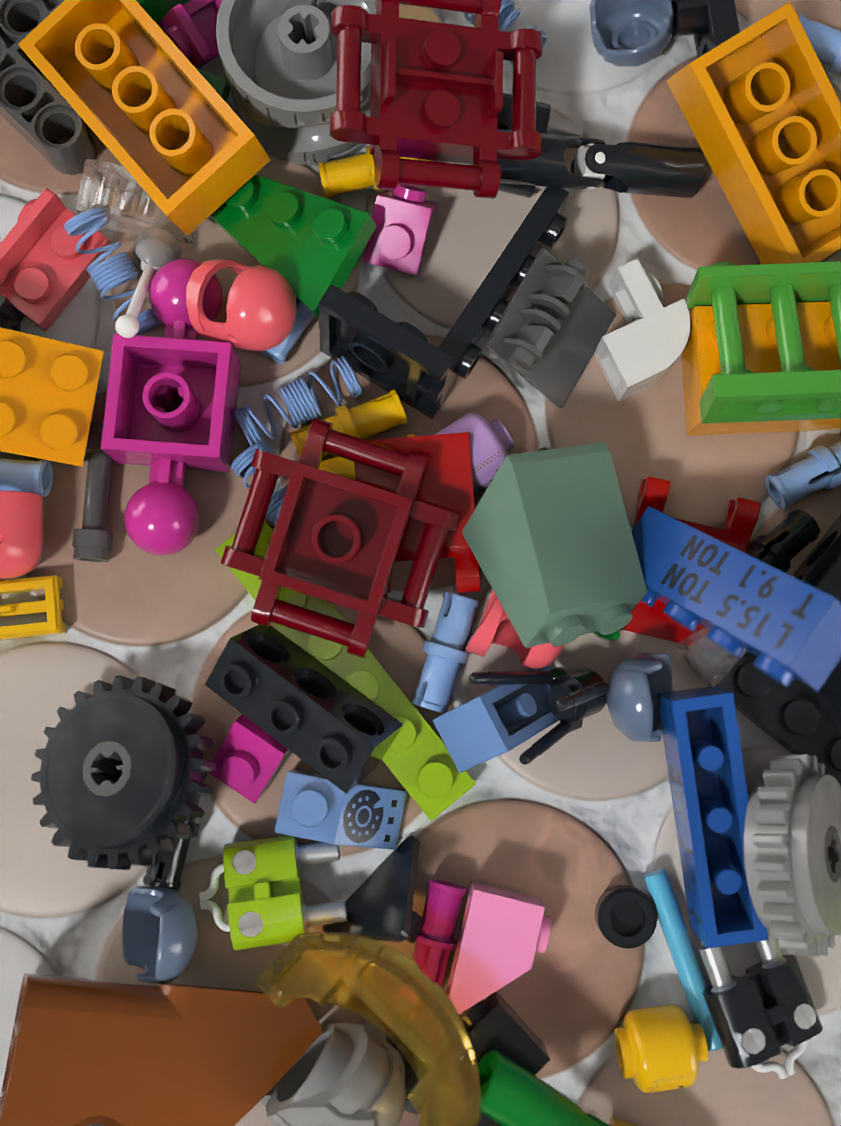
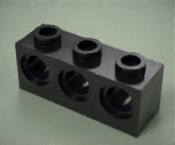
(303, 705)

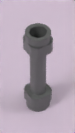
(92, 541)

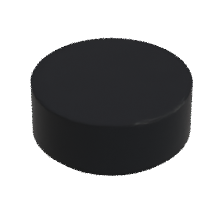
(625, 916)

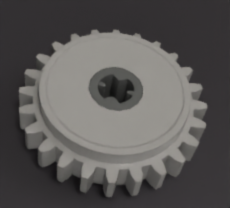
(795, 854)

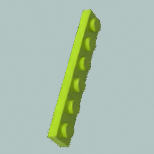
(417, 752)

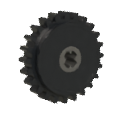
(123, 773)

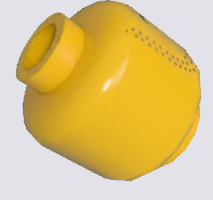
(660, 1048)

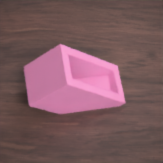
(495, 942)

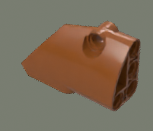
(146, 1053)

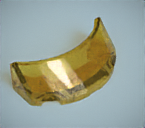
(396, 999)

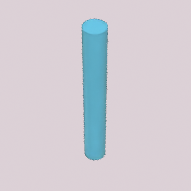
(682, 951)

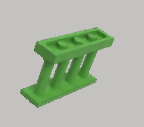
(770, 396)

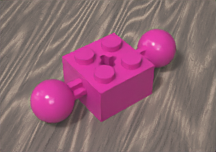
(198, 435)

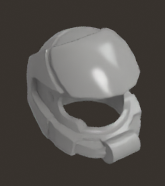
(341, 1081)

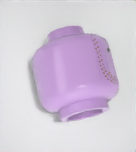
(487, 445)

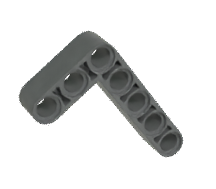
(49, 114)

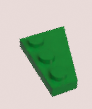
(297, 234)

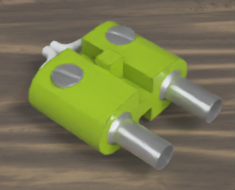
(267, 891)

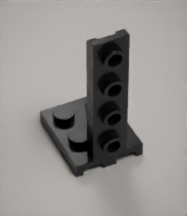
(400, 353)

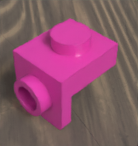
(194, 30)
(401, 229)
(248, 759)

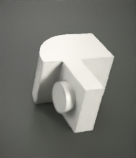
(651, 340)

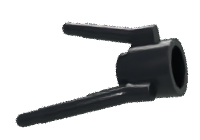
(569, 698)

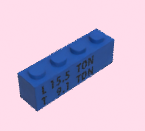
(740, 601)
(710, 812)

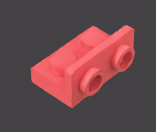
(40, 260)

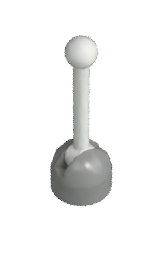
(150, 253)

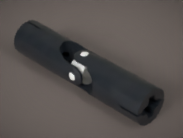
(623, 167)

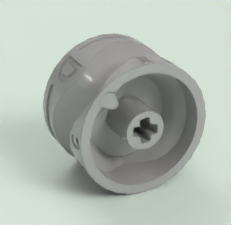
(286, 74)

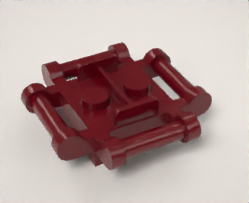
(436, 94)
(338, 538)

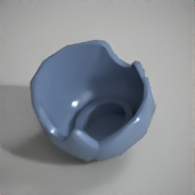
(631, 30)
(634, 693)
(158, 932)

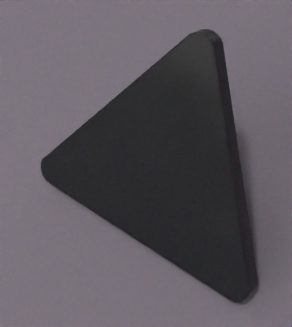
(385, 900)

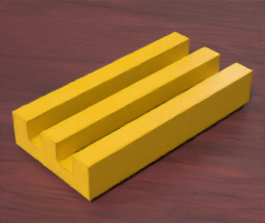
(52, 606)

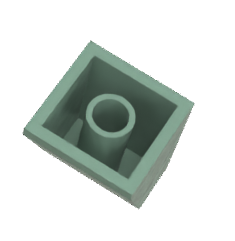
(558, 544)

